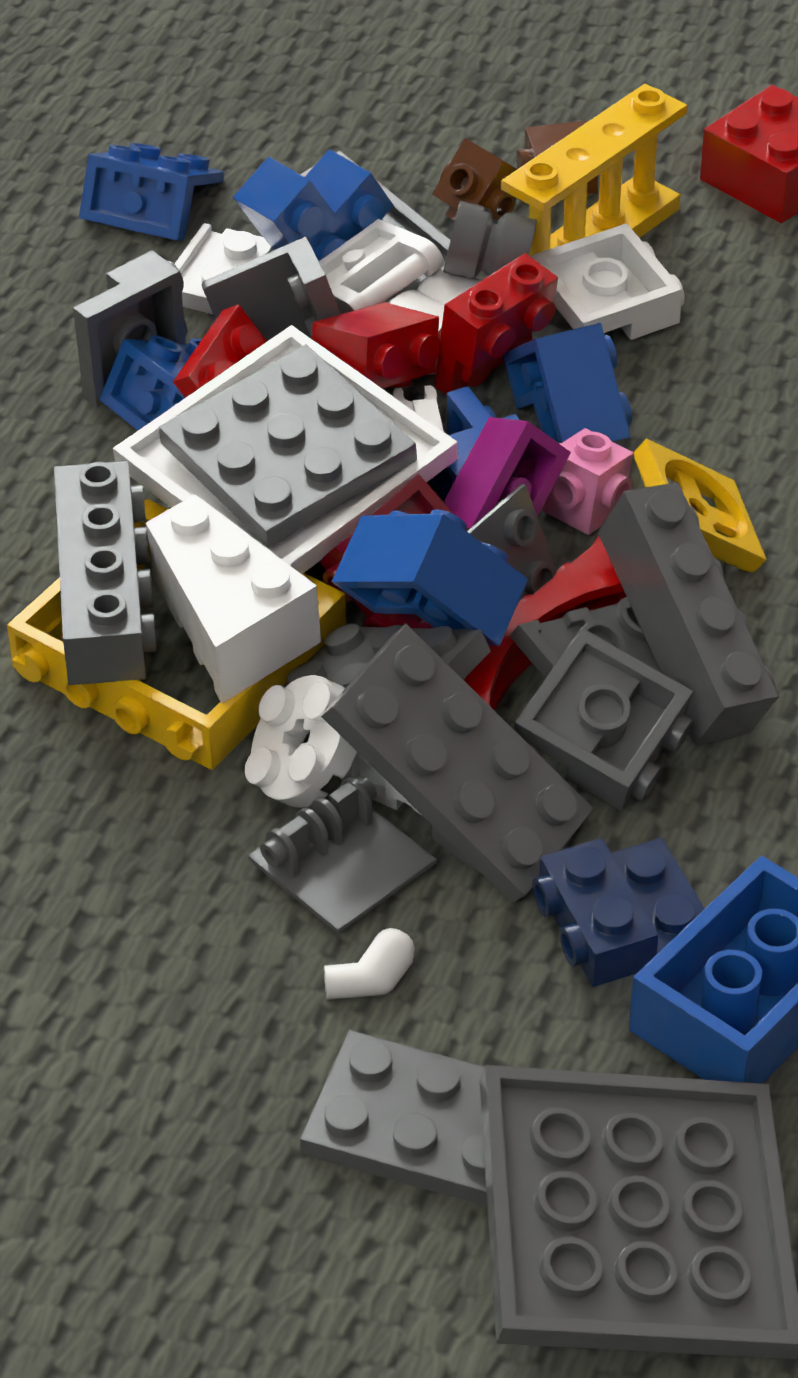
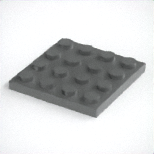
(636, 1214)

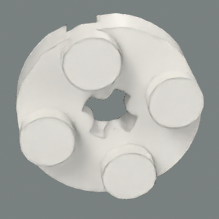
(280, 759)

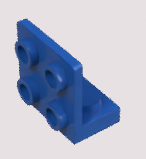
(144, 189)
(143, 378)

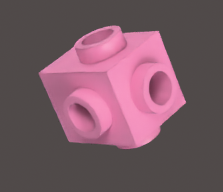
(589, 481)

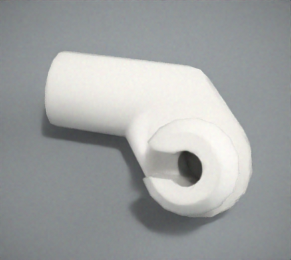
(376, 971)

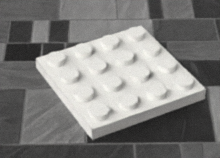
(172, 483)

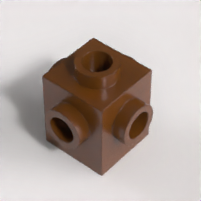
(475, 179)

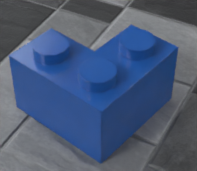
(324, 206)
(570, 383)
(432, 571)

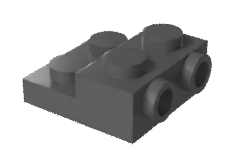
(139, 303)
(606, 719)

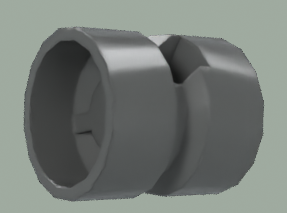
(486, 243)

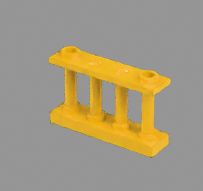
(596, 150)

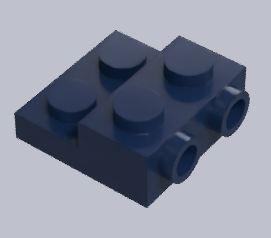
(614, 905)

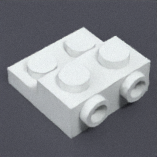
(614, 283)

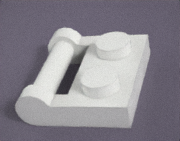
(378, 265)

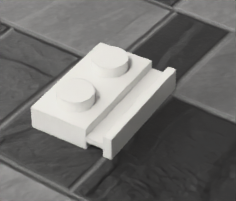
(211, 255)

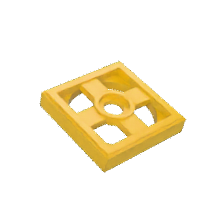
(730, 518)

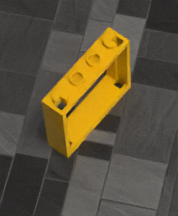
(137, 707)

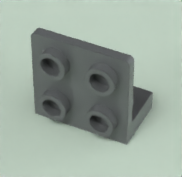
(276, 290)

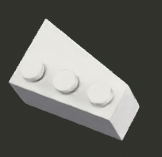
(230, 595)

